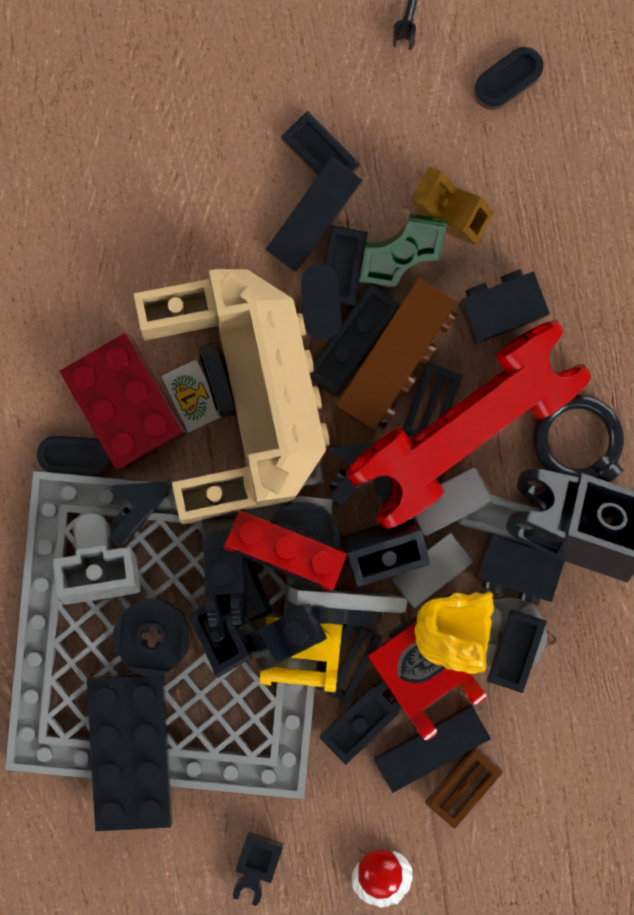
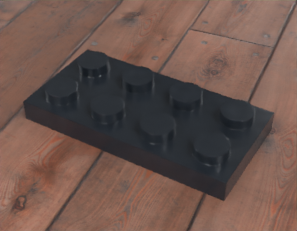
(129, 752)

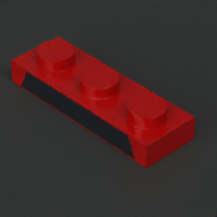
(285, 551)

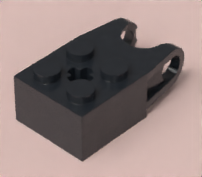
(579, 522)

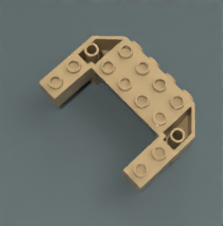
(267, 383)

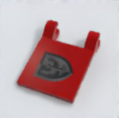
(417, 680)

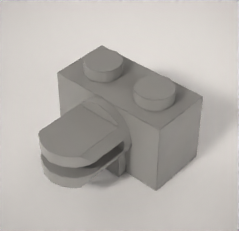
(97, 568)

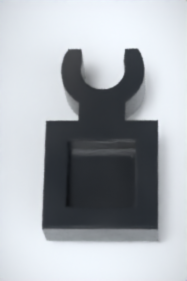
(258, 863)

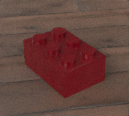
(123, 401)

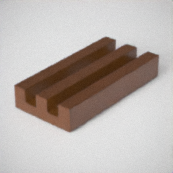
(474, 797)

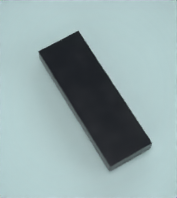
(314, 214)
(353, 340)
(419, 757)

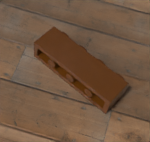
(396, 355)

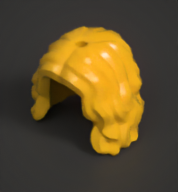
(456, 631)

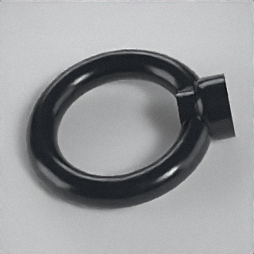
(606, 467)

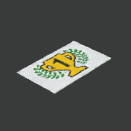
(191, 395)

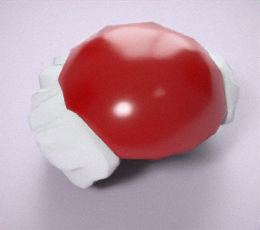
(382, 878)

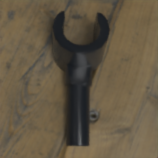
(406, 28)

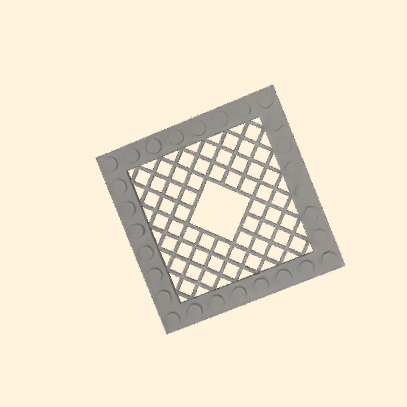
(38, 751)

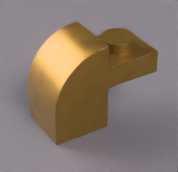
(465, 212)

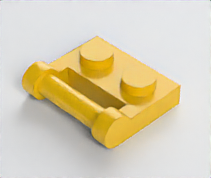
(325, 651)

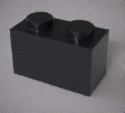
(504, 306)
(383, 552)
(518, 568)

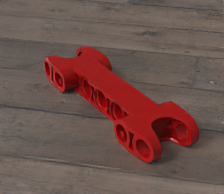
(418, 461)

